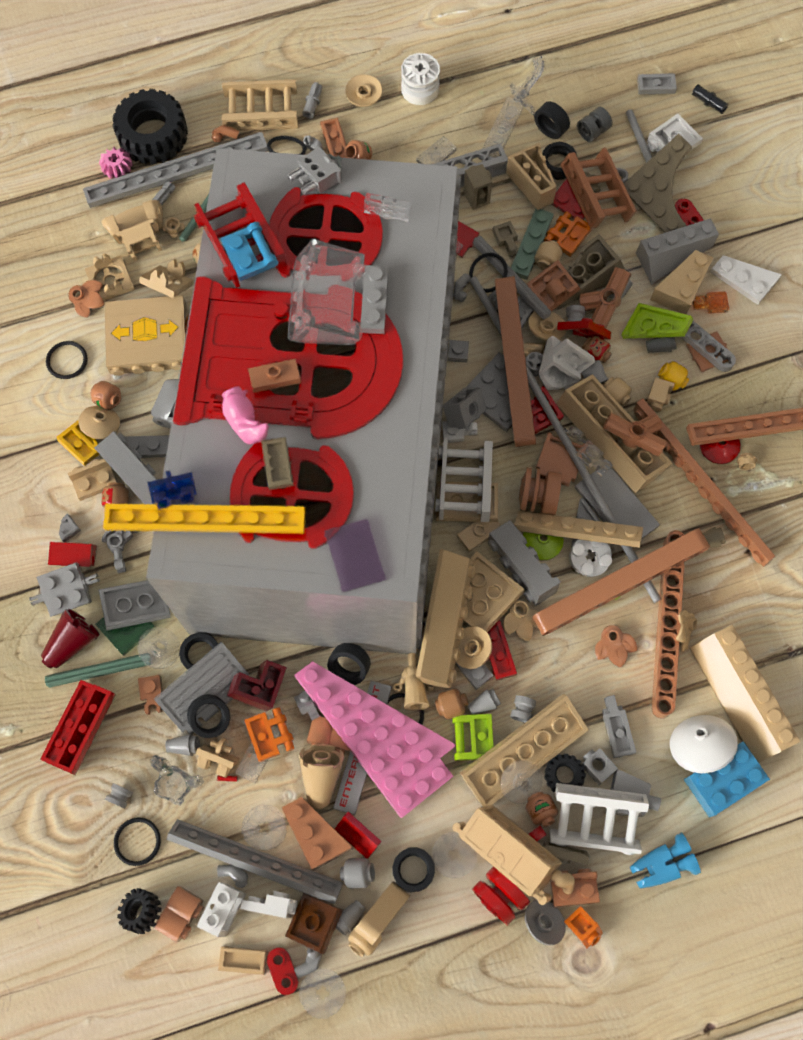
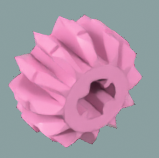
(115, 163)

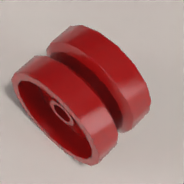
(498, 897)

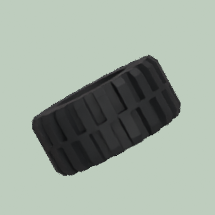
(145, 107)

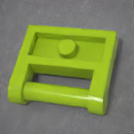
(480, 733)

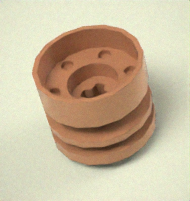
(540, 491)

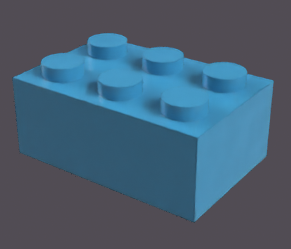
(728, 785)

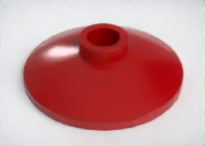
(721, 453)

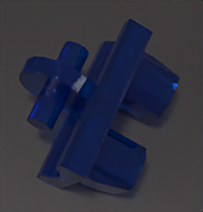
(172, 488)

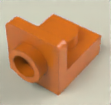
(584, 927)

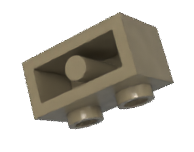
(477, 186)

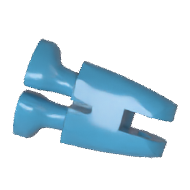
(661, 865)

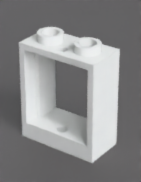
(220, 918)

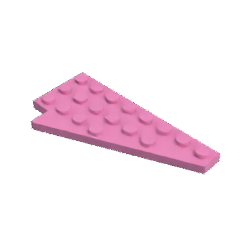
(390, 746)

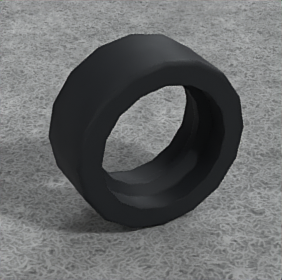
(557, 126)
(557, 148)
(191, 640)
(357, 654)
(217, 730)
(430, 869)

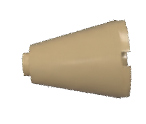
(320, 773)

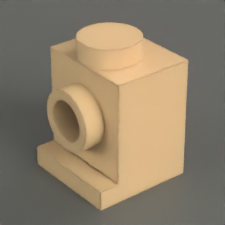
(659, 394)

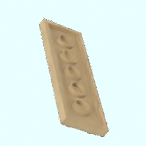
(534, 741)

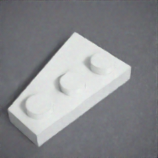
(745, 278)

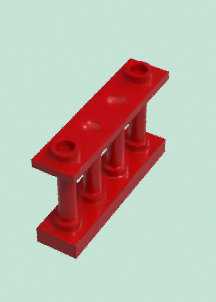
(253, 214)

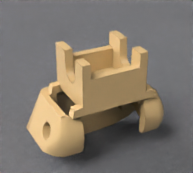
(137, 227)

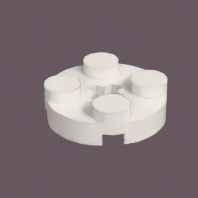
(585, 566)

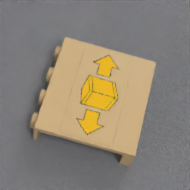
(144, 334)

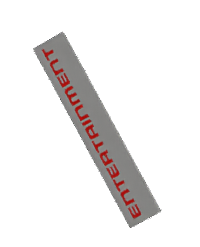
(354, 773)

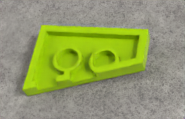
(656, 323)

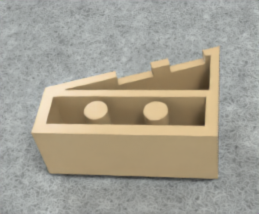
(682, 285)

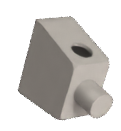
(628, 783)

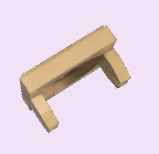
(168, 275)
(115, 289)

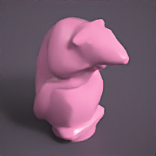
(240, 415)

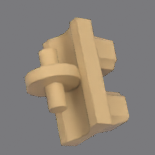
(218, 753)

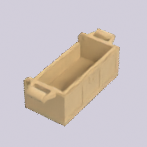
(510, 851)

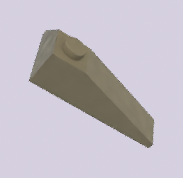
(593, 267)

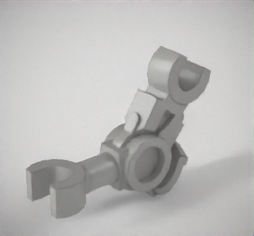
(116, 543)

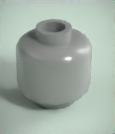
(357, 873)

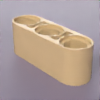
(382, 913)

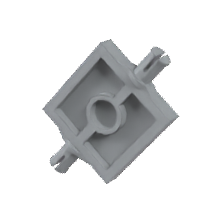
(64, 589)

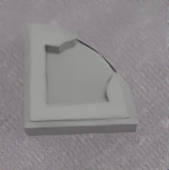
(68, 528)

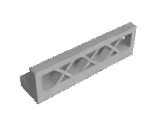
(496, 166)

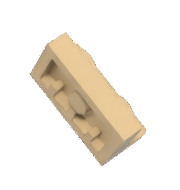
(91, 478)

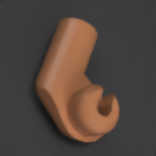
(222, 131)

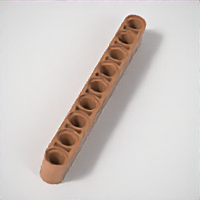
(515, 362)
(621, 582)
(669, 633)

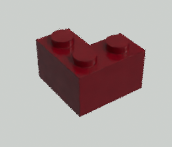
(258, 691)

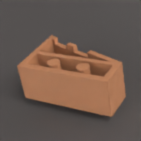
(315, 836)

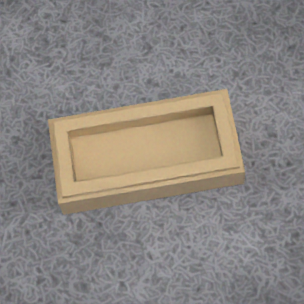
(242, 960)

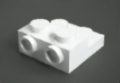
(667, 131)
(275, 905)

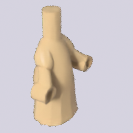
(414, 688)

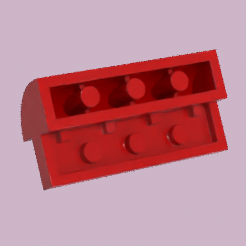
(78, 727)

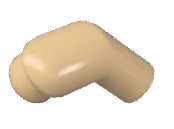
(563, 880)

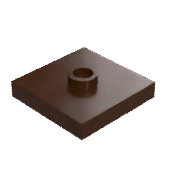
(314, 923)

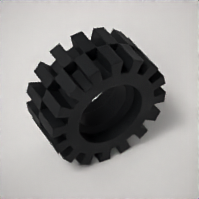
(564, 760)
(130, 907)

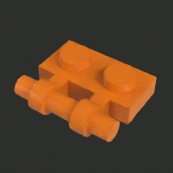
(573, 236)
(262, 736)

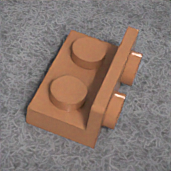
(584, 891)

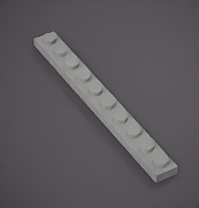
(167, 171)

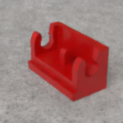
(68, 553)

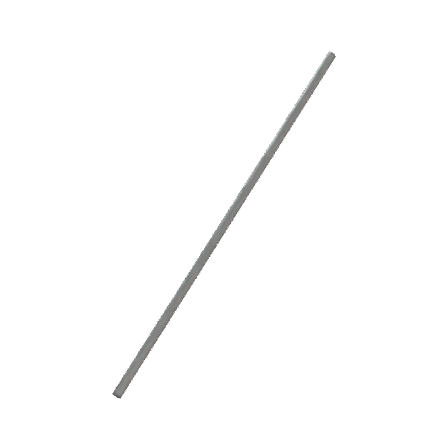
(564, 438)

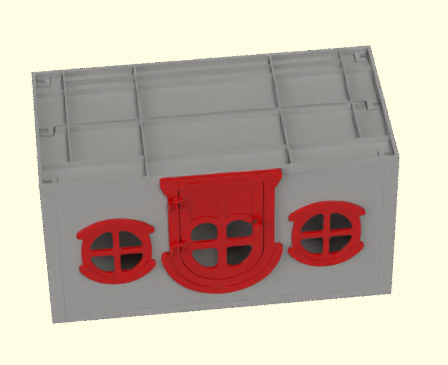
(370, 438)

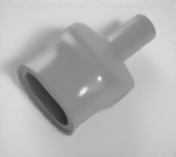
(597, 370)

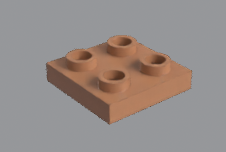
(554, 285)

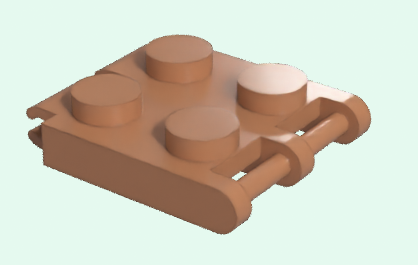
(556, 458)

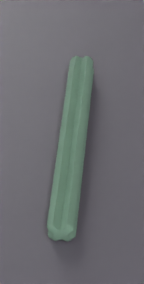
(93, 671)

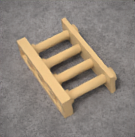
(260, 120)

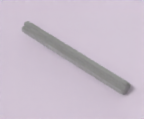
(526, 293)

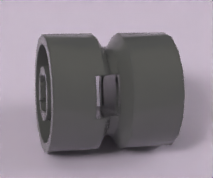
(594, 124)

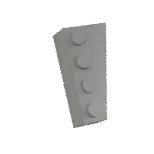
(127, 464)

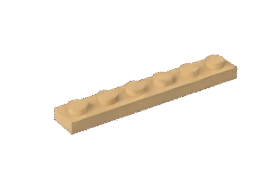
(579, 529)

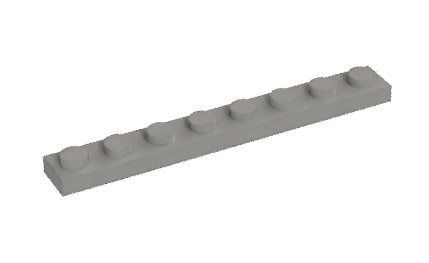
(255, 861)

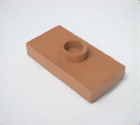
(274, 375)

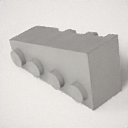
(523, 563)

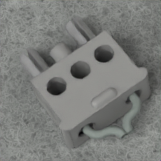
(318, 170)

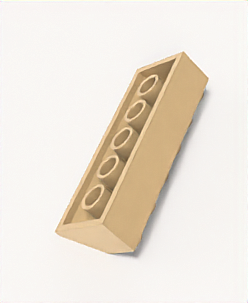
(588, 407)
(445, 620)
(744, 694)

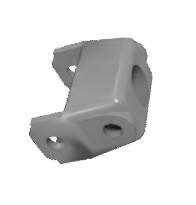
(164, 404)

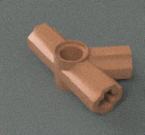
(598, 299)
(638, 432)

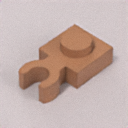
(149, 688)

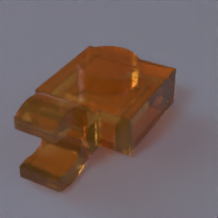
(714, 302)

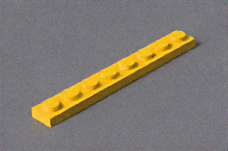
(205, 518)

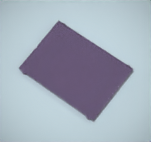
(354, 555)

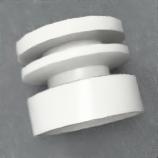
(420, 78)

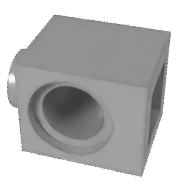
(608, 766)

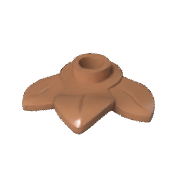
(88, 298)
(615, 649)

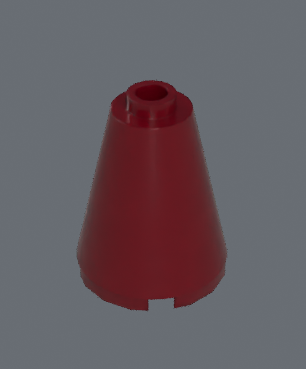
(68, 639)

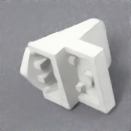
(563, 364)

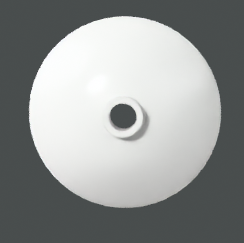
(704, 752)

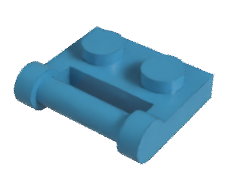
(241, 254)

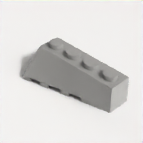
(668, 250)

